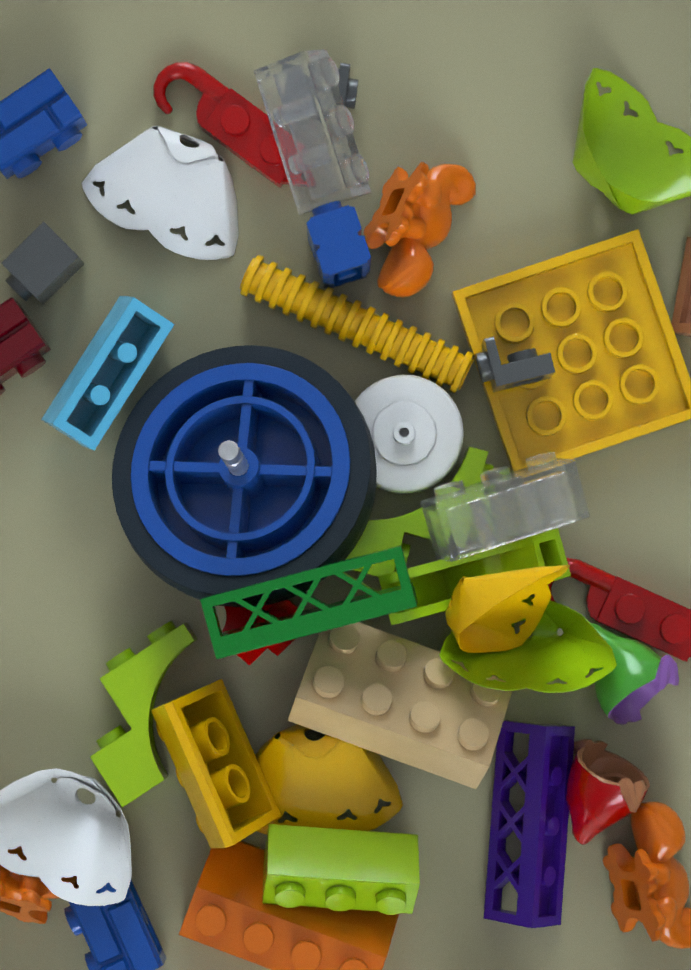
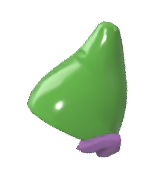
(634, 680)

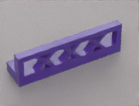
(538, 824)

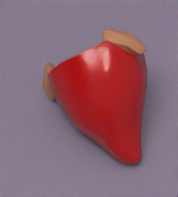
(601, 789)

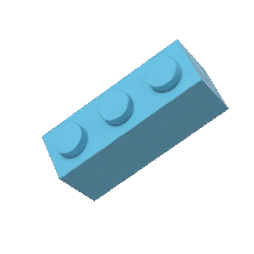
(107, 372)

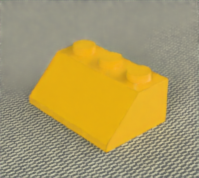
(216, 765)

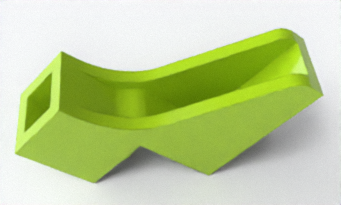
(437, 580)

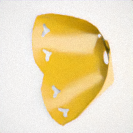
(489, 604)
(325, 779)

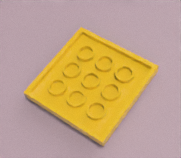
(608, 345)

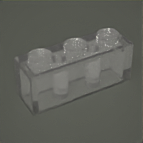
(313, 129)
(504, 506)

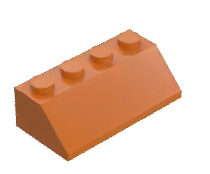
(231, 918)

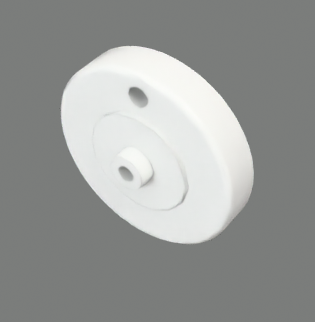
(412, 431)

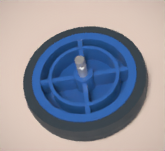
(243, 472)

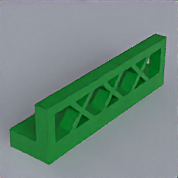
(313, 620)

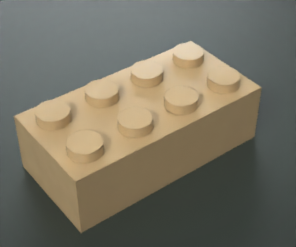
(400, 703)

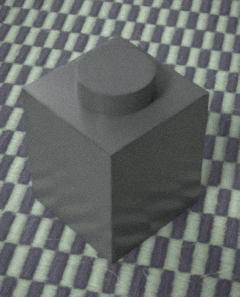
(41, 265)

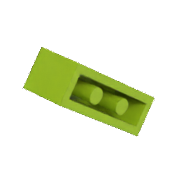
(340, 869)

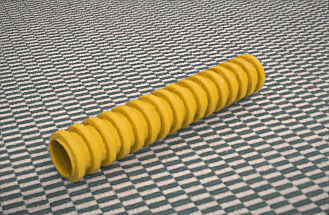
(355, 323)

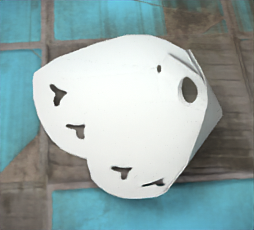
(169, 190)
(66, 836)

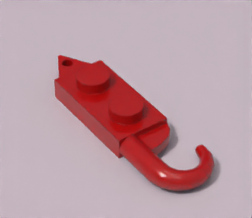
(227, 119)
(634, 610)

